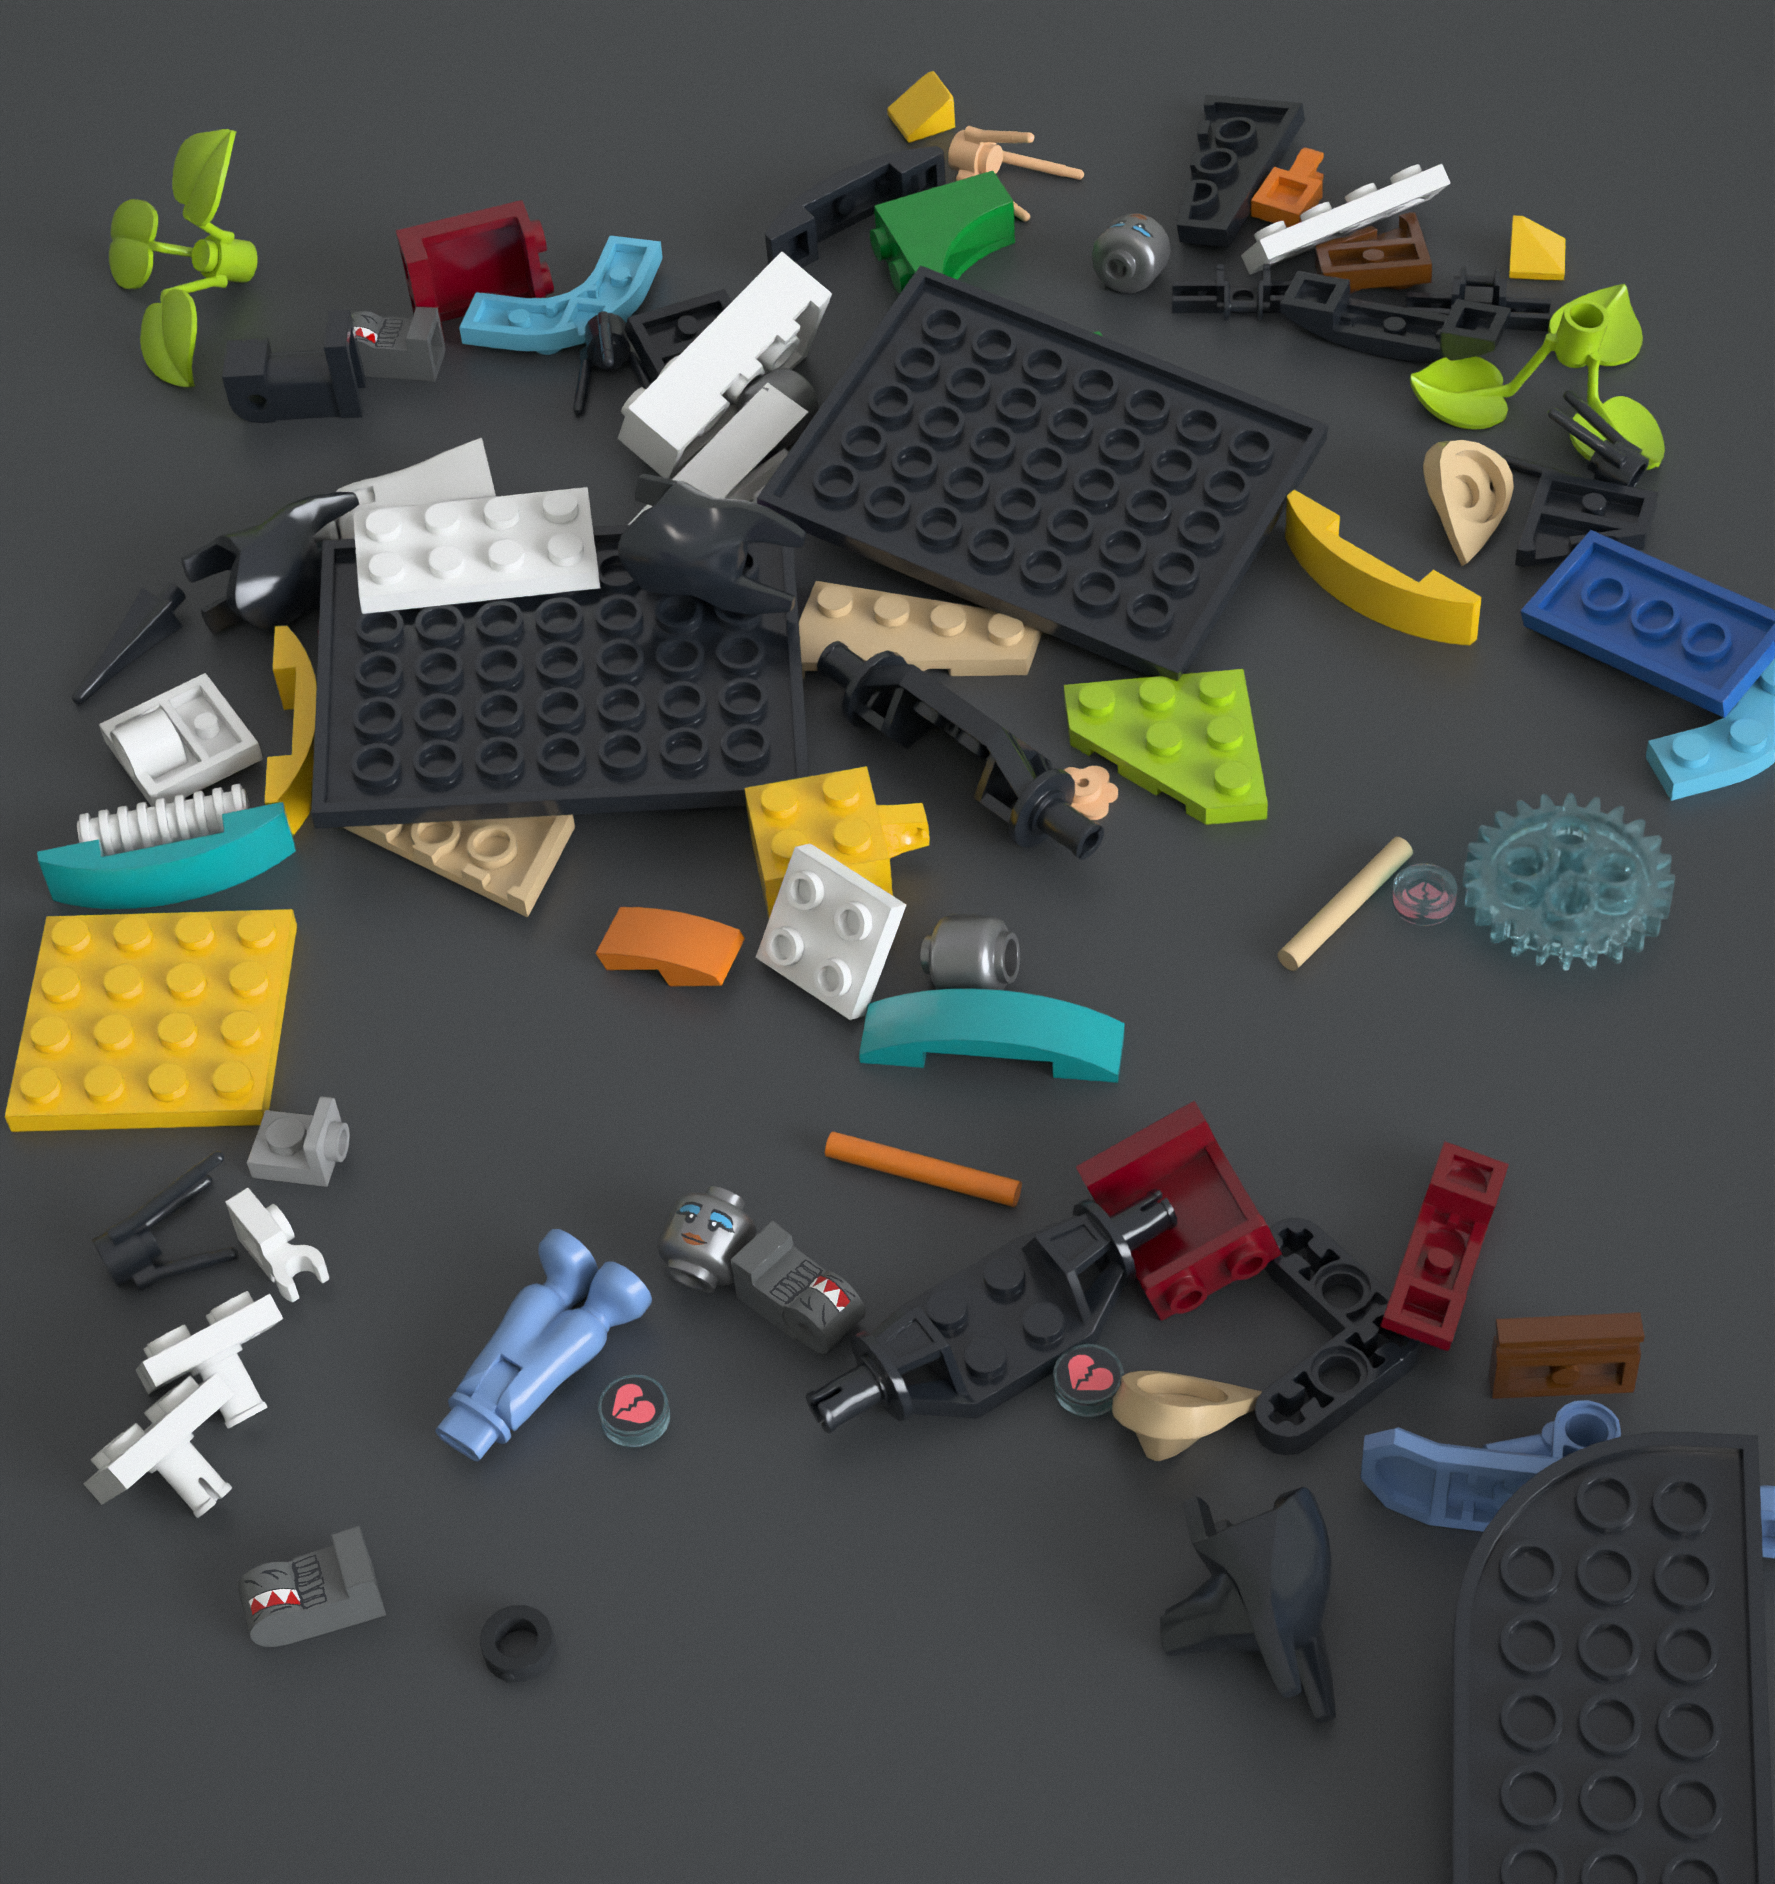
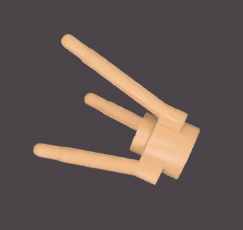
(976, 152)

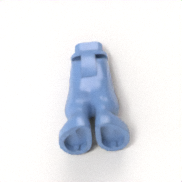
(540, 1343)

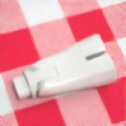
(447, 477)

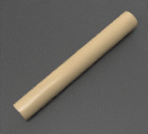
(1345, 903)

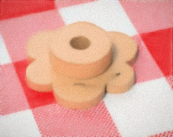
(1092, 791)

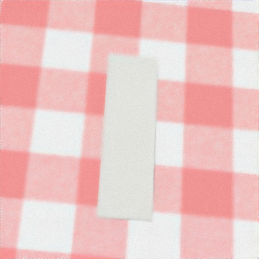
(741, 443)

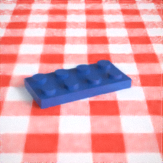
(1655, 623)

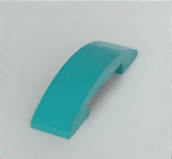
(172, 871)
(995, 1025)

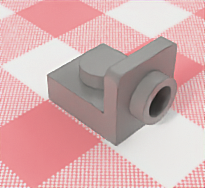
(300, 1145)

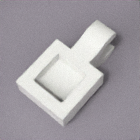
(266, 1238)

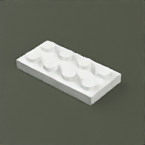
(475, 550)

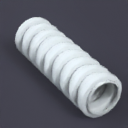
(162, 822)

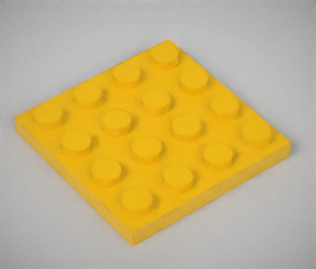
(153, 1021)

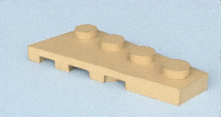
(919, 629)
(492, 857)

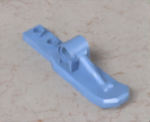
(1470, 1484)

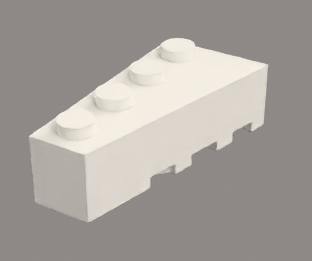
(699, 390)

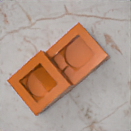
(678, 944)

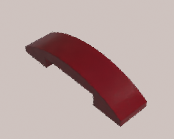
(1444, 1246)

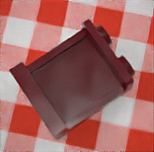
(474, 253)
(1218, 1226)

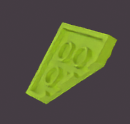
(1176, 738)

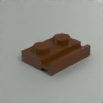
(1566, 1355)

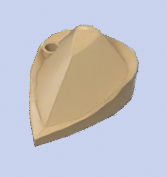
(1460, 484)
(1177, 1409)

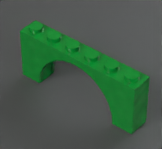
(944, 228)

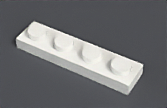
(1362, 208)

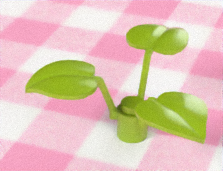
(198, 183)
(1584, 332)

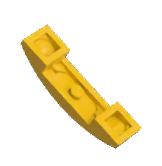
(1426, 609)
(291, 776)

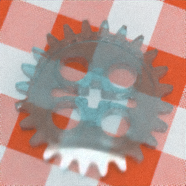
(1568, 881)

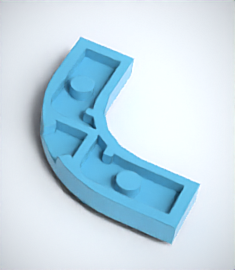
(560, 321)
(1720, 751)

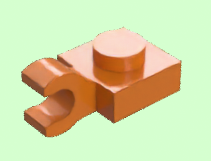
(1290, 192)

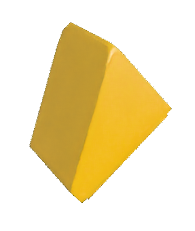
(923, 109)

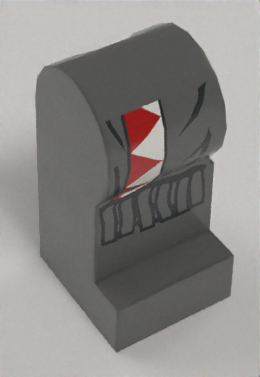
(400, 345)
(795, 1290)
(311, 1593)

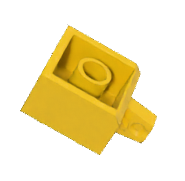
(835, 816)

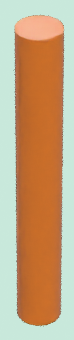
(923, 1169)

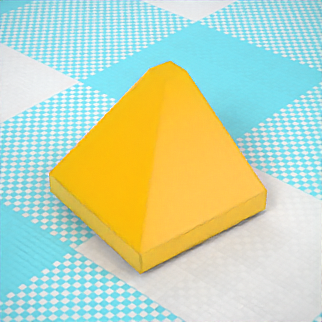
(1535, 251)

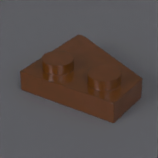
(1383, 260)

